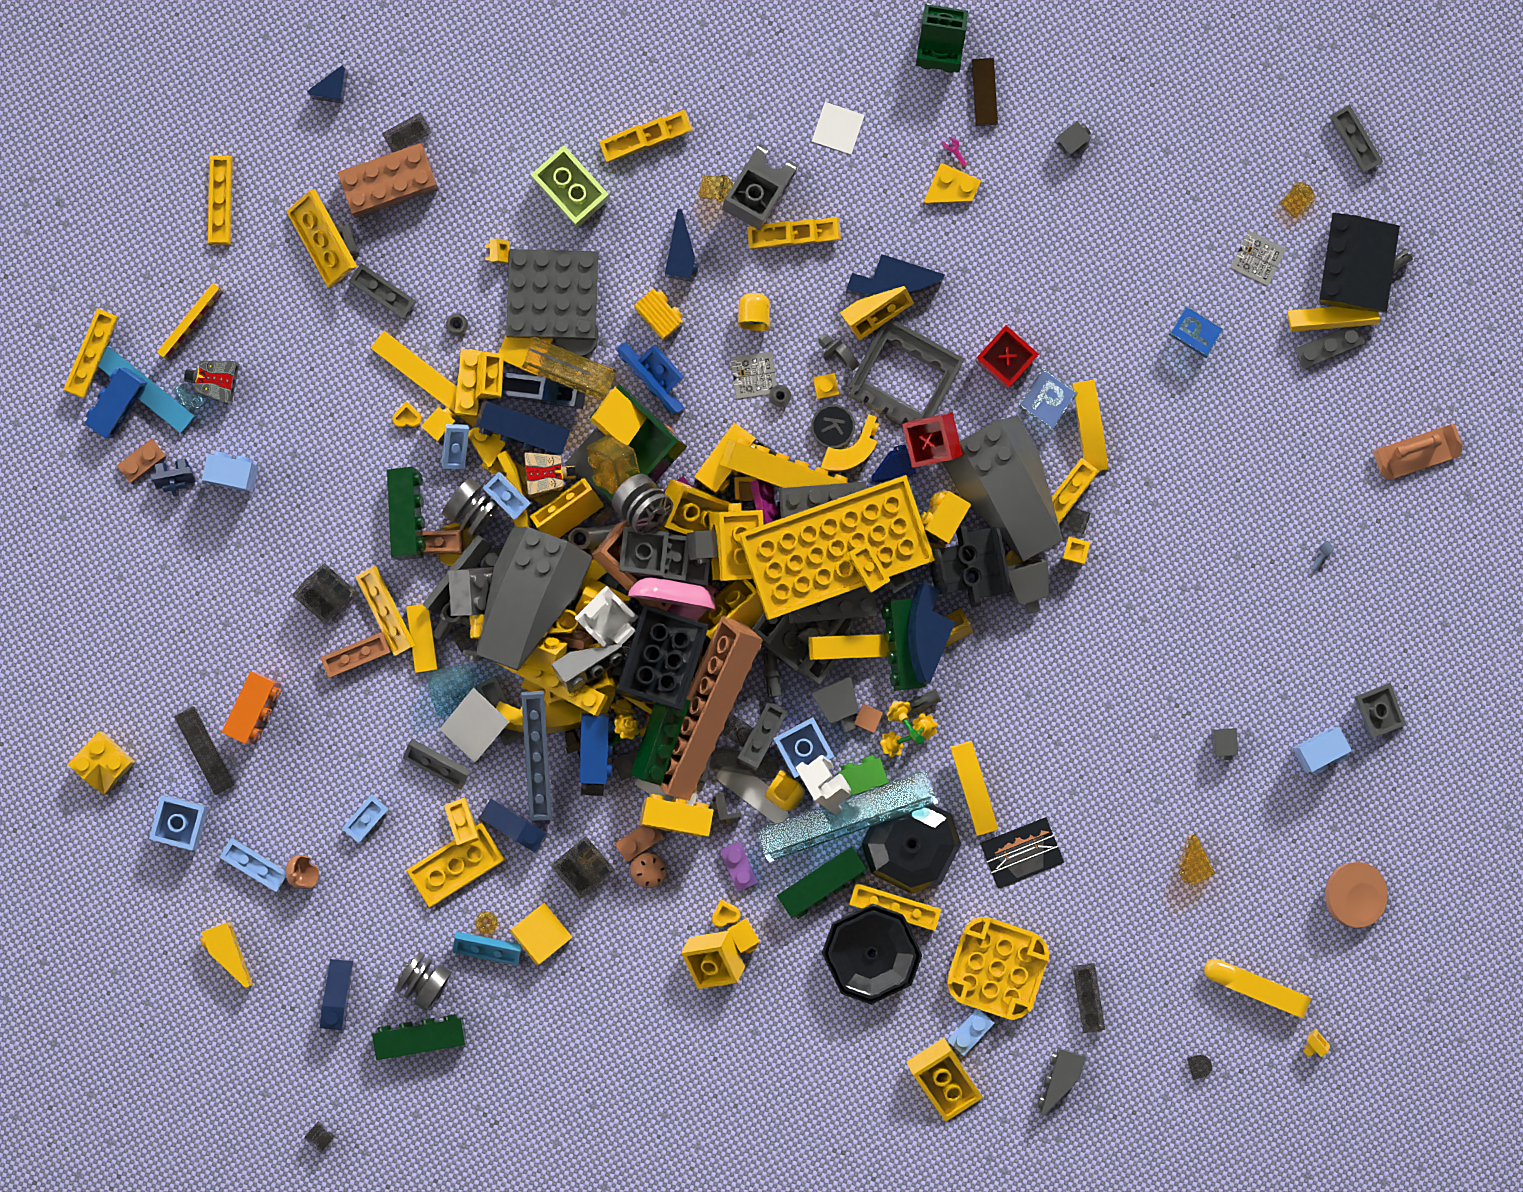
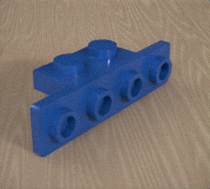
(656, 372)

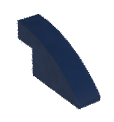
(892, 274)
(541, 391)
(926, 633)

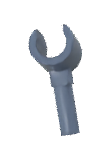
(1326, 549)

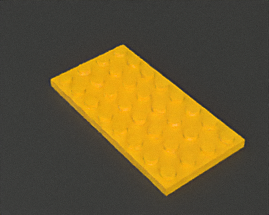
(806, 553)

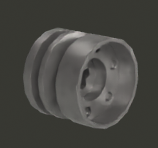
(642, 504)
(470, 507)
(422, 981)

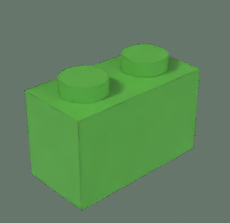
(865, 775)

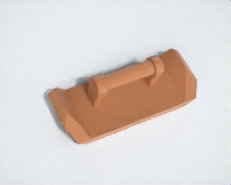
(1418, 452)

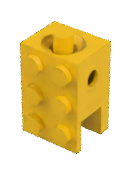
(731, 559)

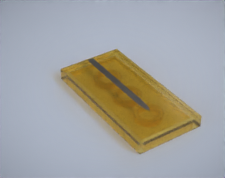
(569, 369)

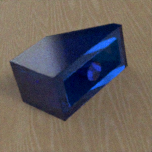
(895, 465)

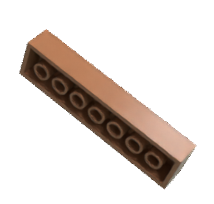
(711, 701)

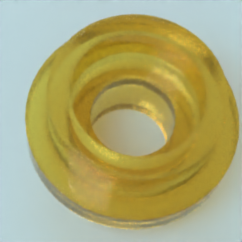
(479, 922)

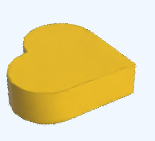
(407, 416)
(725, 914)

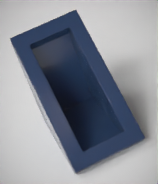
(331, 87)

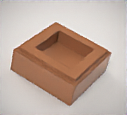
(868, 718)

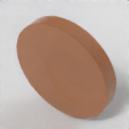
(1356, 894)

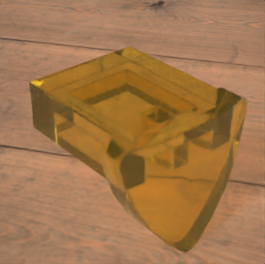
(715, 187)
(1297, 198)

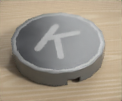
(833, 426)

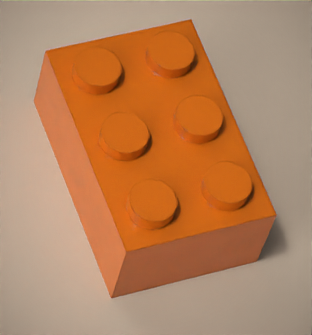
(252, 708)

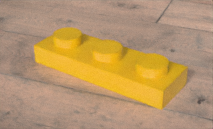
(466, 398)

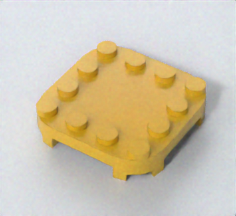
(997, 967)

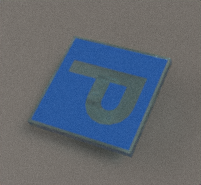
(1195, 332)
(1048, 398)

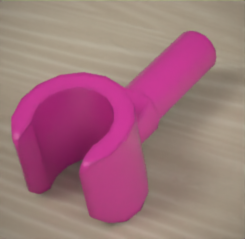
(954, 149)

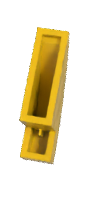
(559, 716)

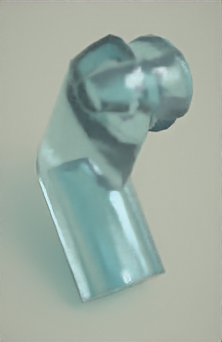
(187, 400)

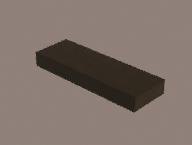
(984, 92)

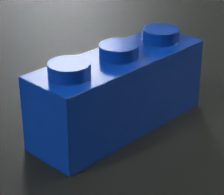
(115, 402)
(595, 748)

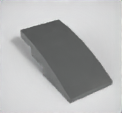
(661, 557)

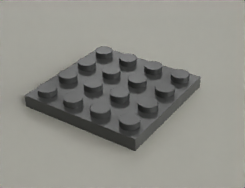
(552, 294)

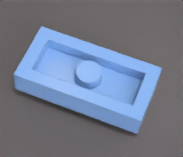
(455, 446)
(506, 495)
(365, 818)
(970, 1031)

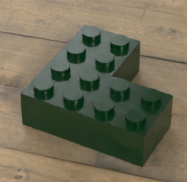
(653, 444)

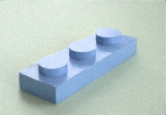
(253, 864)

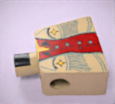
(545, 474)

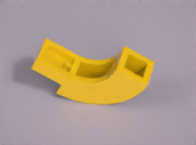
(852, 457)

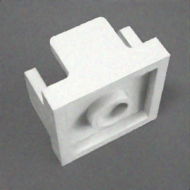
(607, 618)
(825, 793)

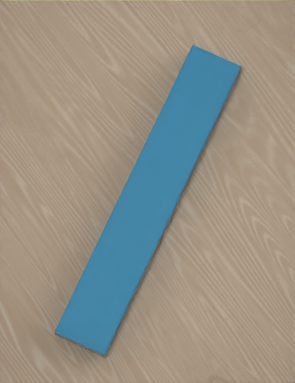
(152, 394)

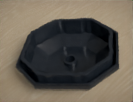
(918, 867)
(877, 976)

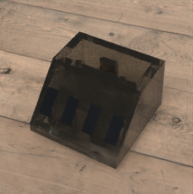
(325, 594)
(582, 867)

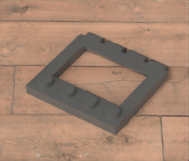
(916, 346)

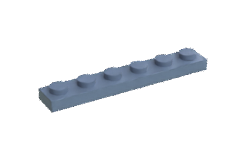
(536, 755)

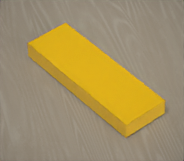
(422, 635)

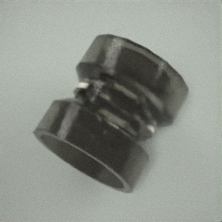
(319, 1137)

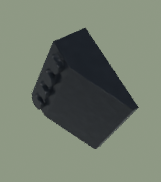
(1359, 263)
(661, 658)

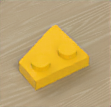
(951, 186)
(486, 446)

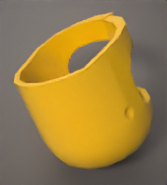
(754, 308)
(785, 792)

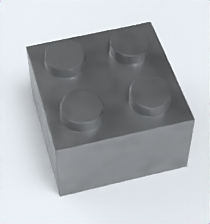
(469, 590)

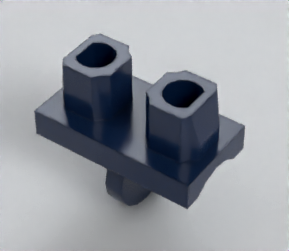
(173, 479)

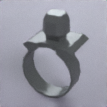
(839, 349)

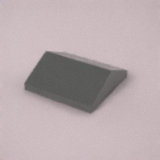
(1380, 710)

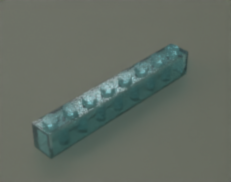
(857, 814)

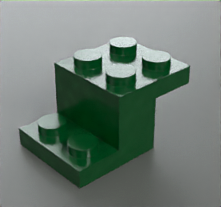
(942, 38)

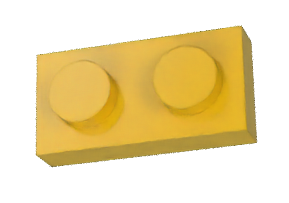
(868, 567)
(462, 822)

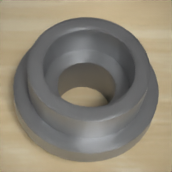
(452, 319)
(787, 395)

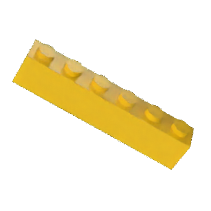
(772, 468)

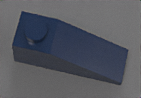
(681, 256)
(513, 825)
(336, 995)

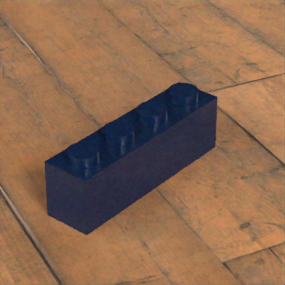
(521, 428)

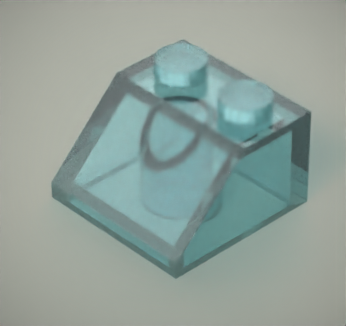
(450, 687)

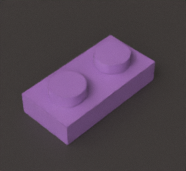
(739, 866)

